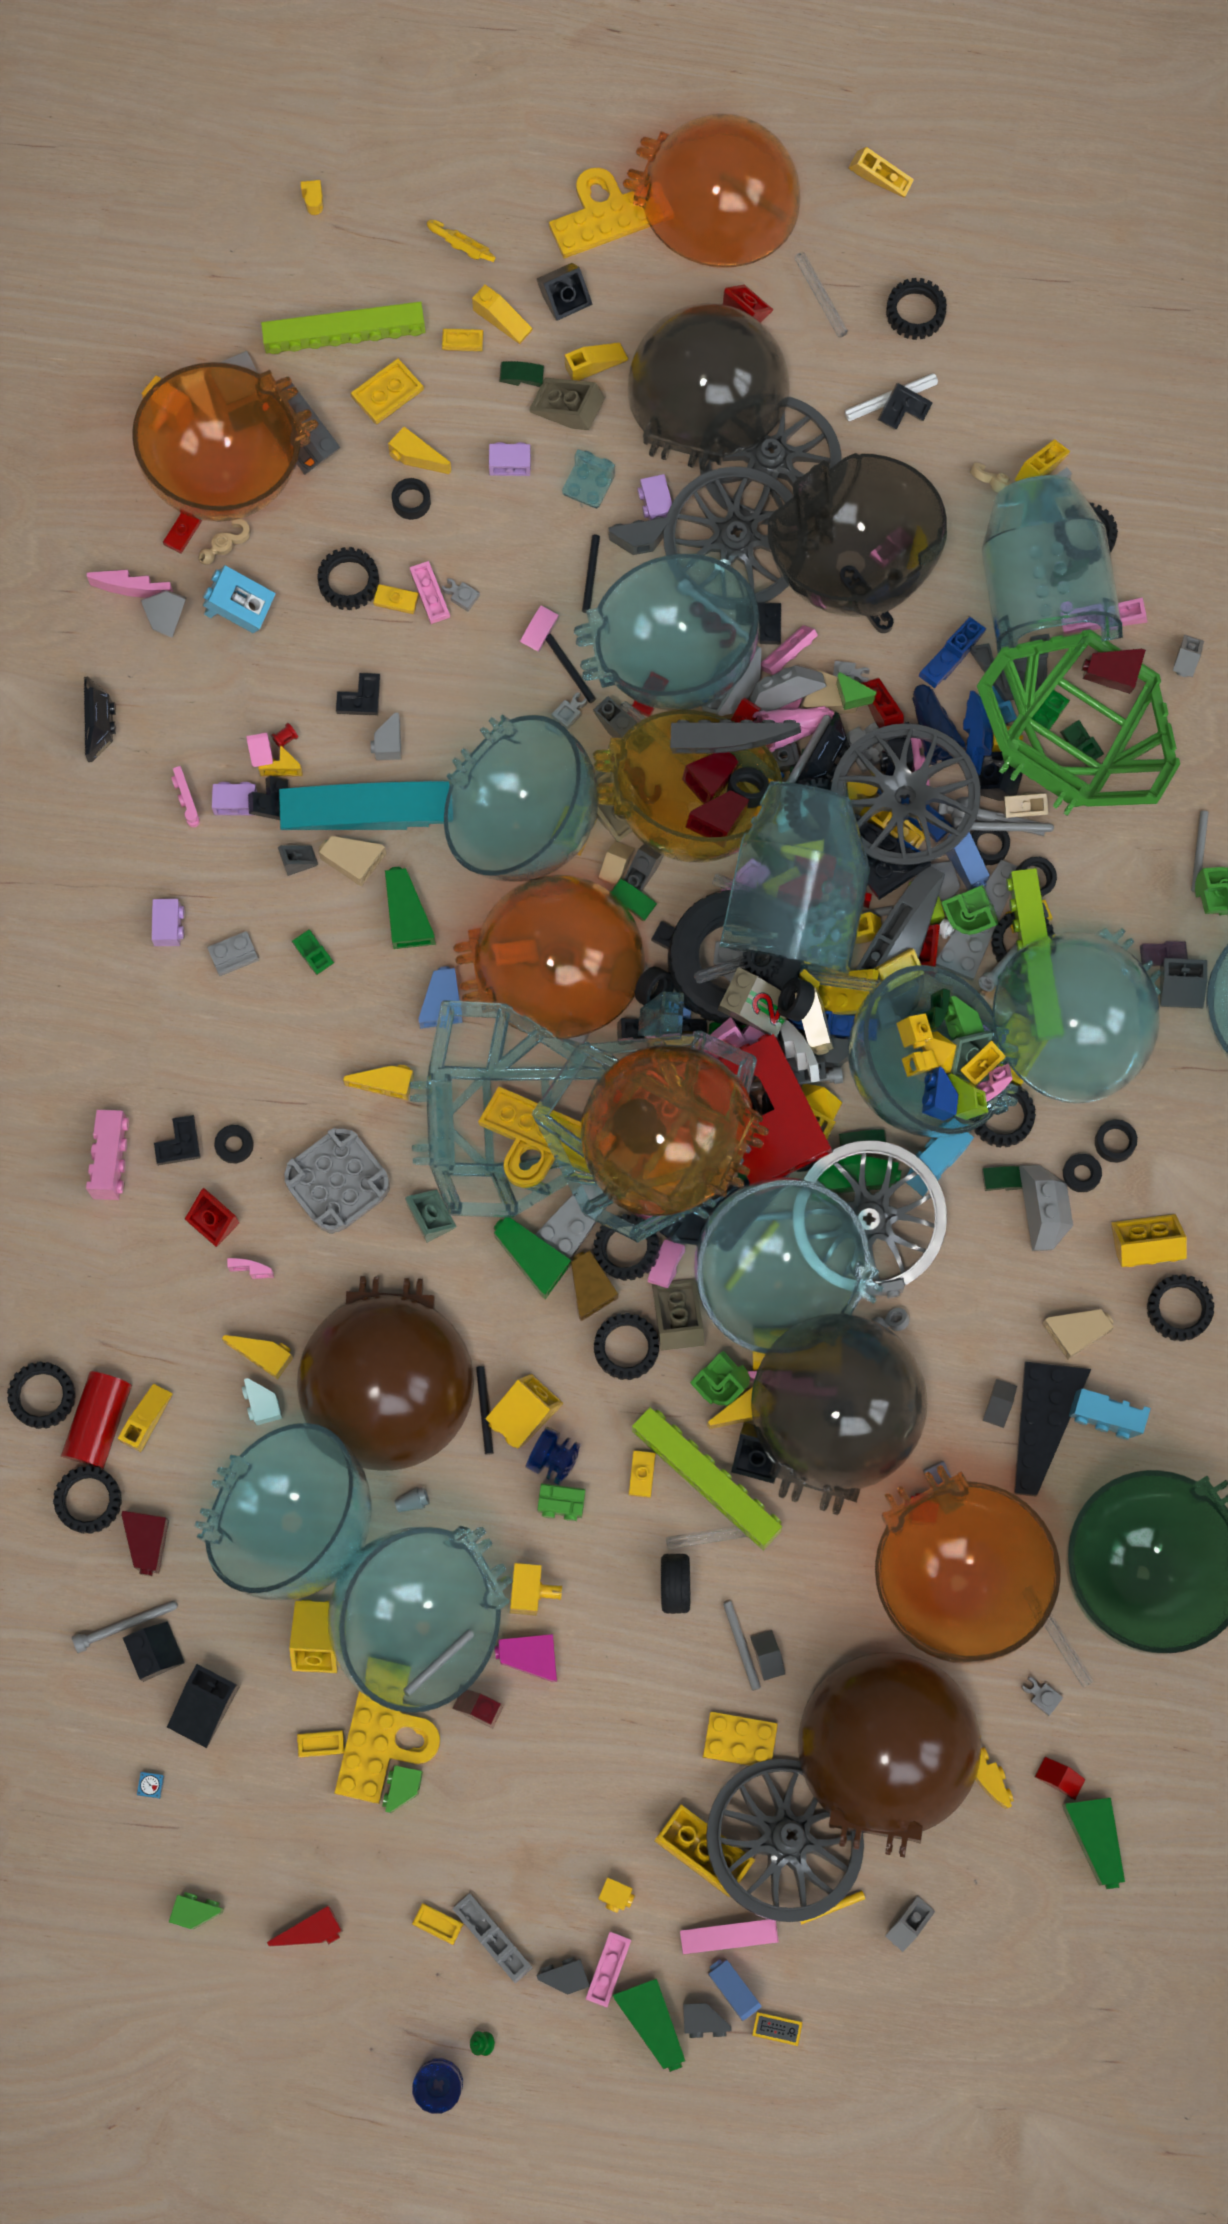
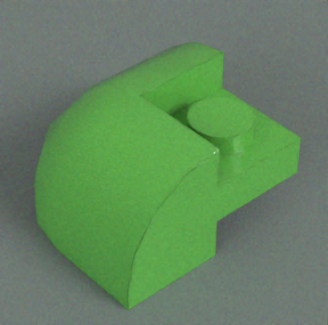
(1213, 889)
(970, 911)
(721, 1380)

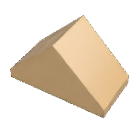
(615, 862)

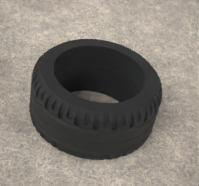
(675, 1583)

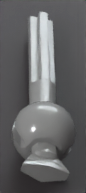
(983, 815)

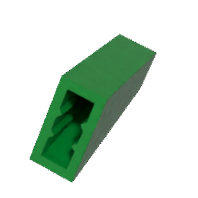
(406, 914)
(874, 1174)
(533, 1256)
(1097, 1835)
(650, 2017)

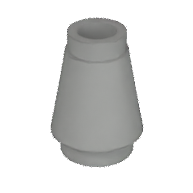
(412, 1500)

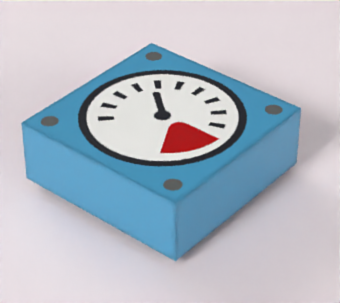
(150, 1785)

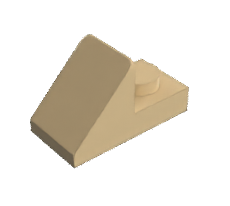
(1026, 805)

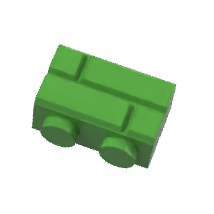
(561, 1501)

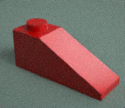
(884, 708)
(315, 1929)

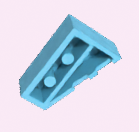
(1108, 1414)

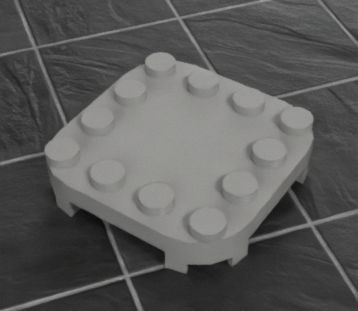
(336, 1180)

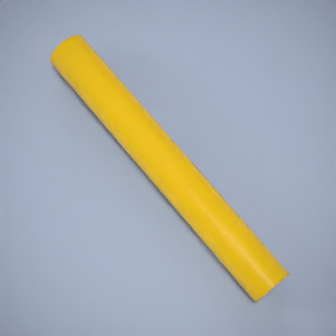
(848, 1900)

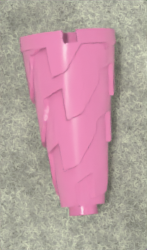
(808, 719)

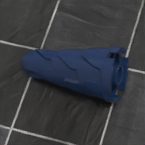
(933, 715)

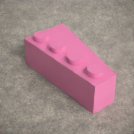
(108, 1155)

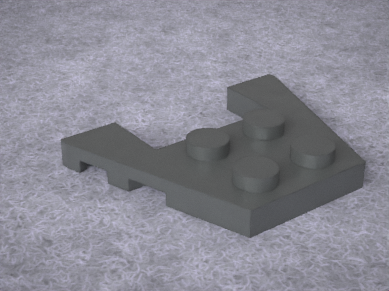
(984, 657)

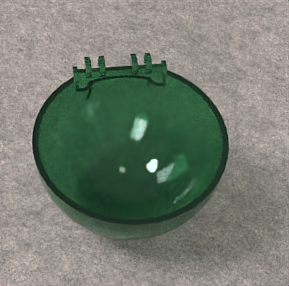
(1152, 1561)

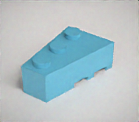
(939, 1156)

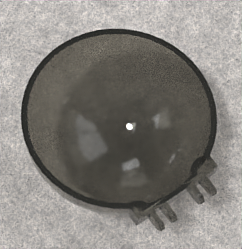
(707, 383)
(838, 1406)

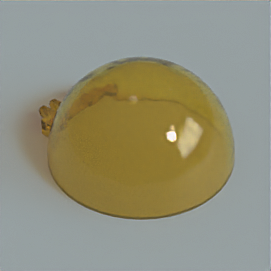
(655, 799)

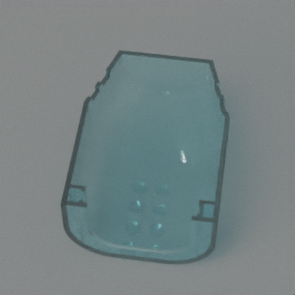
(1047, 561)
(799, 880)

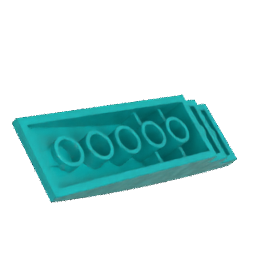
(363, 806)

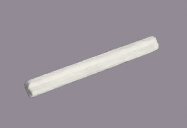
(880, 401)

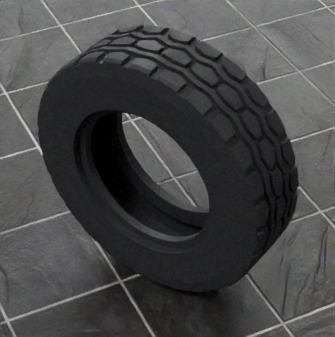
(684, 960)

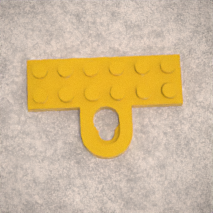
(598, 220)
(512, 1117)
(373, 1744)

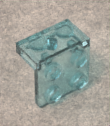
(589, 479)

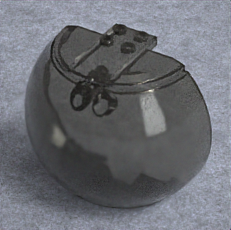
(846, 515)

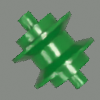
(482, 2043)

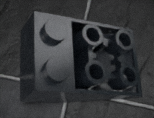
(202, 1705)

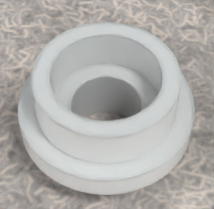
(946, 929)

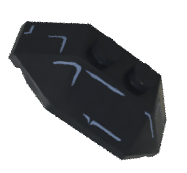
(98, 719)
(827, 752)

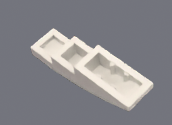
(796, 1046)

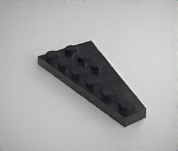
(886, 876)
(1043, 1420)

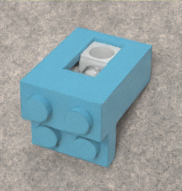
(237, 611)

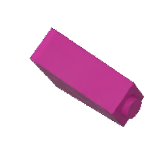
(529, 1655)

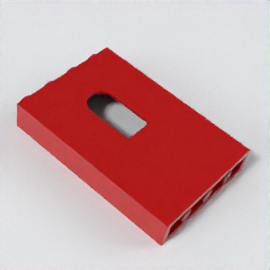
(793, 1129)

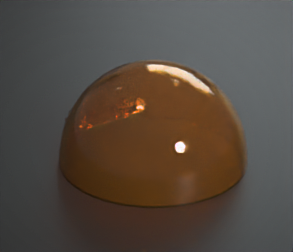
(718, 190)
(219, 439)
(556, 955)
(667, 1130)
(966, 1570)

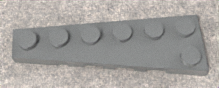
(964, 951)
(569, 1226)

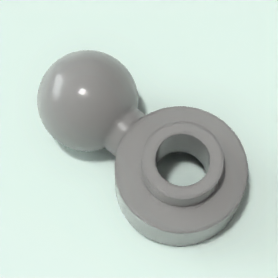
(892, 1319)

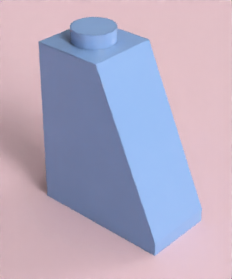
(968, 863)
(441, 987)
(734, 1989)

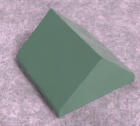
(967, 1048)
(430, 1214)

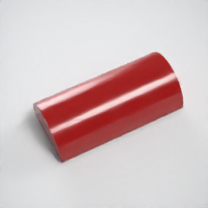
(96, 1419)

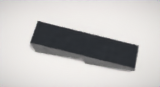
(629, 1027)

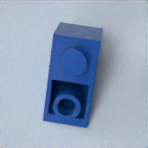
(939, 1096)

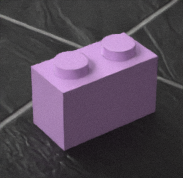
(509, 459)
(655, 497)
(231, 798)
(167, 922)

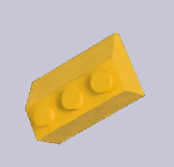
(1149, 1240)

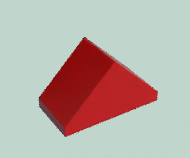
(1060, 1777)

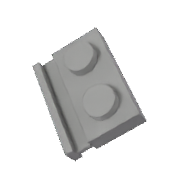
(233, 953)

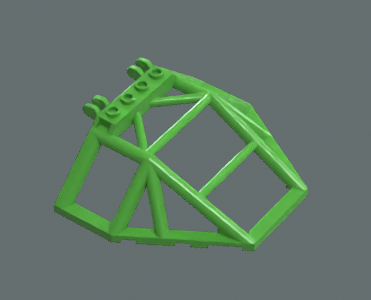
(1062, 779)

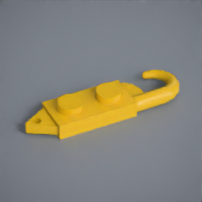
(461, 241)

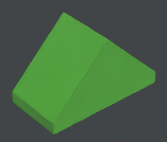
(853, 693)

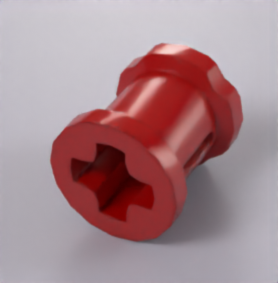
(284, 736)

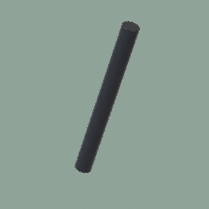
(591, 573)
(570, 668)
(484, 1409)

